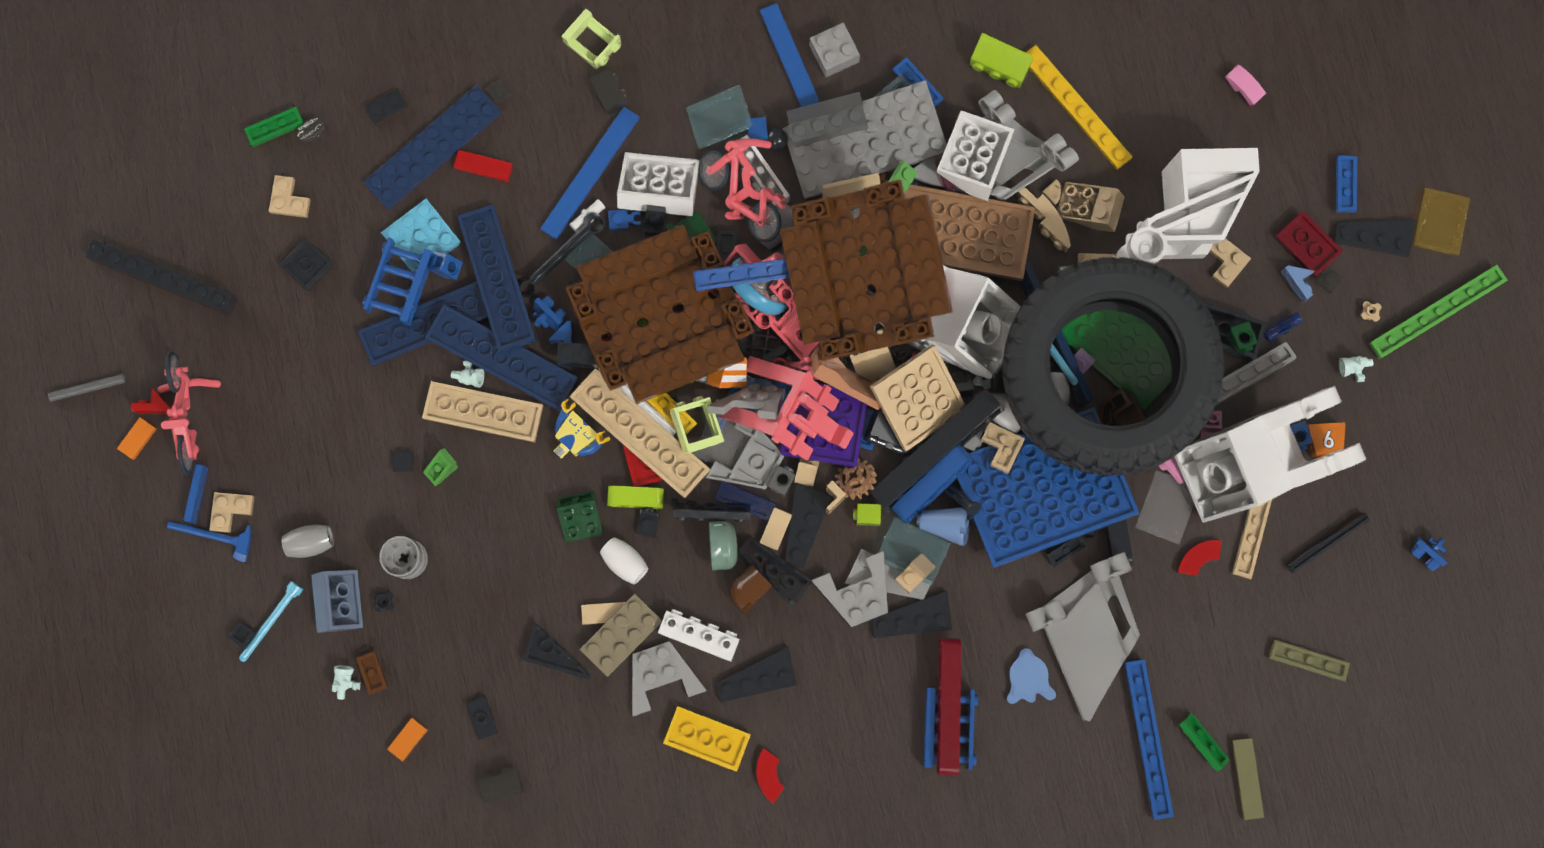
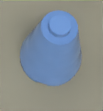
(948, 524)

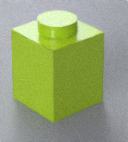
(867, 514)

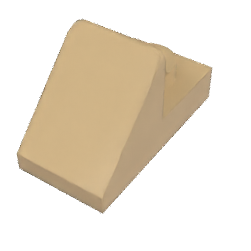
(806, 472)
(915, 573)

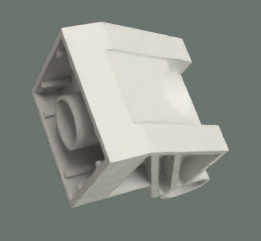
(1200, 204)
(977, 328)
(1258, 459)

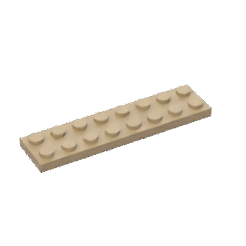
(640, 434)

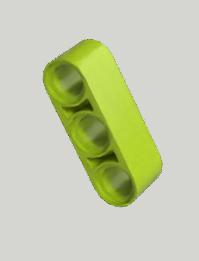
(635, 497)

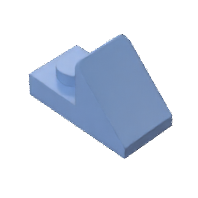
(1295, 279)

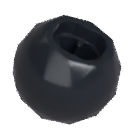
(778, 139)

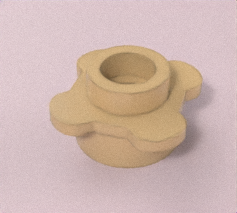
(1366, 315)

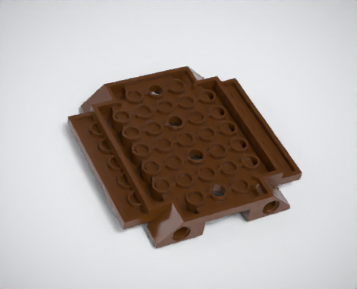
(834, 278)
(646, 285)

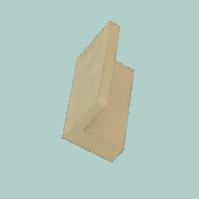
(837, 494)

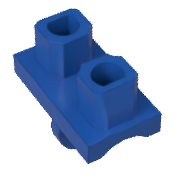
(545, 316)
(1435, 559)

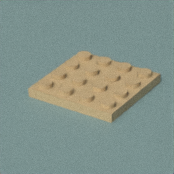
(918, 397)

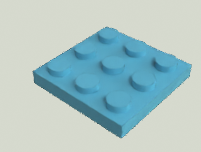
(421, 230)

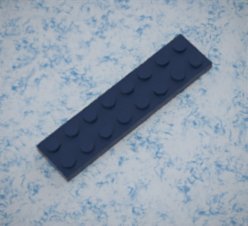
(432, 147)
(496, 278)
(393, 338)
(515, 366)

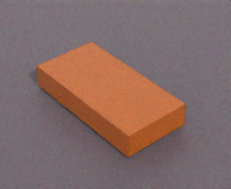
(136, 438)
(407, 739)

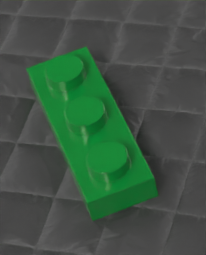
(274, 126)
(1204, 742)

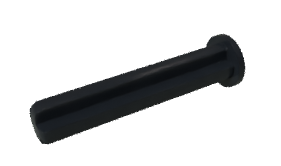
(971, 507)

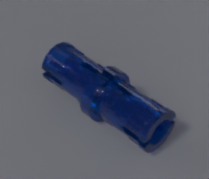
(1283, 327)

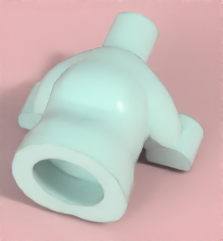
(1354, 365)
(469, 376)
(343, 681)

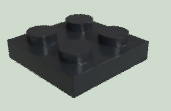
(306, 265)

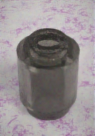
(310, 130)

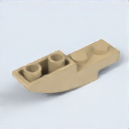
(1052, 224)

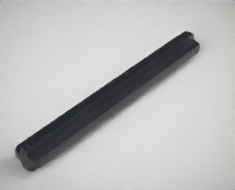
(1328, 542)

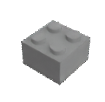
(834, 50)

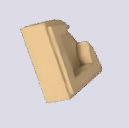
(1053, 192)

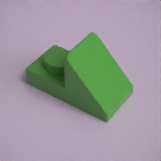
(440, 467)

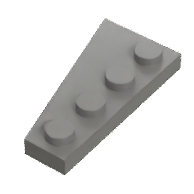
(862, 571)

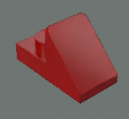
(157, 406)

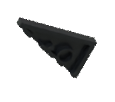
(547, 653)

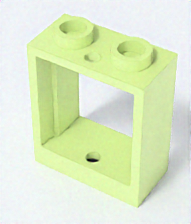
(716, 438)

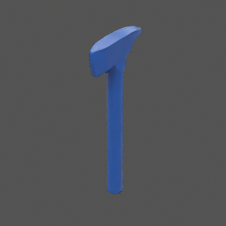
(241, 542)

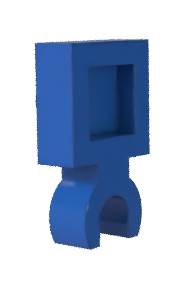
(620, 219)

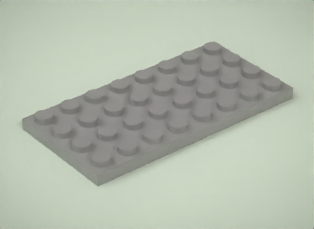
(900, 129)

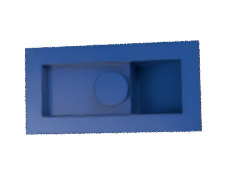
(564, 334)

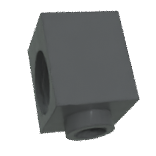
(778, 488)

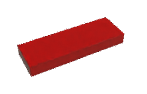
(483, 166)

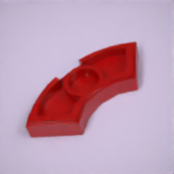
(1198, 555)
(767, 775)

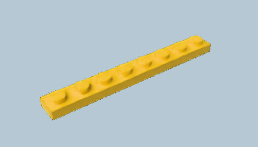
(1078, 109)

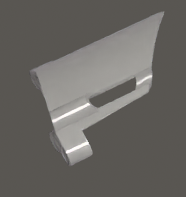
(1023, 152)
(1086, 633)

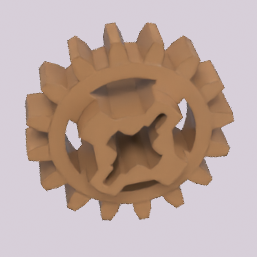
(856, 479)

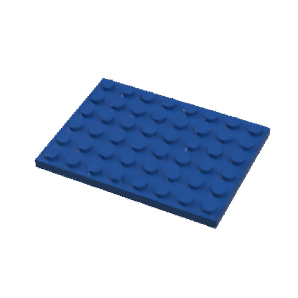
(1040, 501)

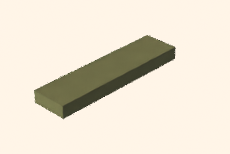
(1309, 660)
(1247, 779)

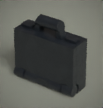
(881, 434)

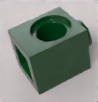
(1242, 329)

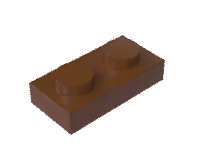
(372, 673)

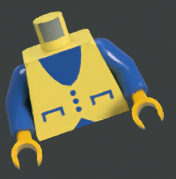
(576, 434)

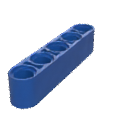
(932, 484)

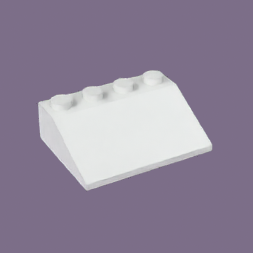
(975, 154)
(658, 182)

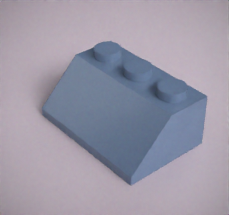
(337, 601)

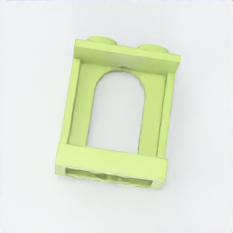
(579, 25)

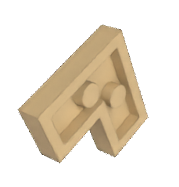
(284, 202)
(1233, 262)
(1007, 444)
(225, 506)

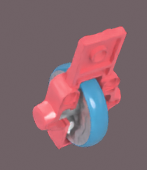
(770, 300)

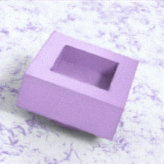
(1084, 360)

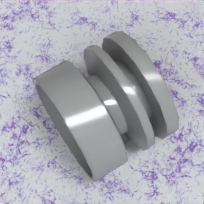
(393, 556)

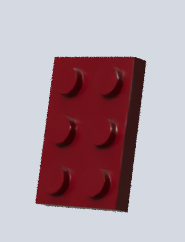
(1308, 244)

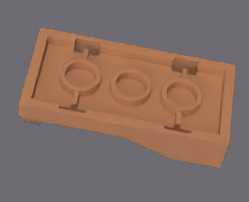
(837, 375)

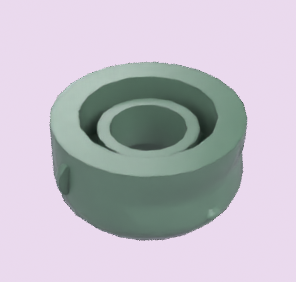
(722, 545)

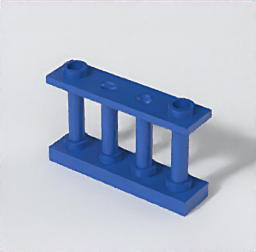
(411, 295)
(930, 756)

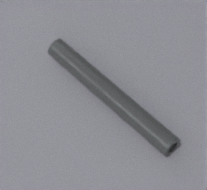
(86, 387)

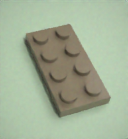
(621, 635)

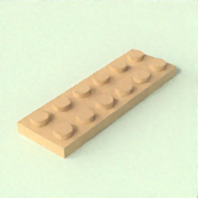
(482, 411)

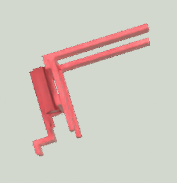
(816, 421)

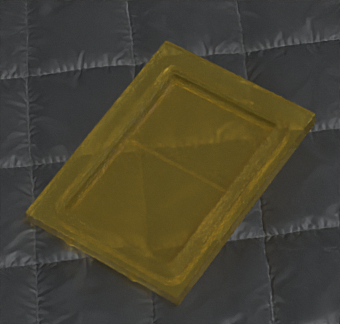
(1441, 221)

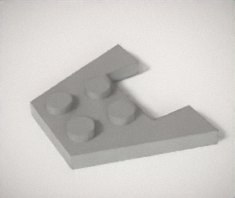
(765, 398)
(755, 463)
(862, 599)
(657, 668)

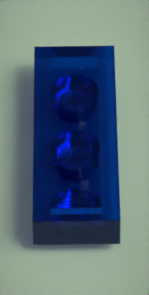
(735, 495)

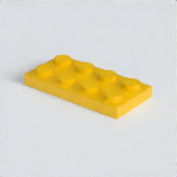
(707, 739)

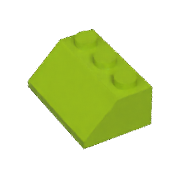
(1001, 61)

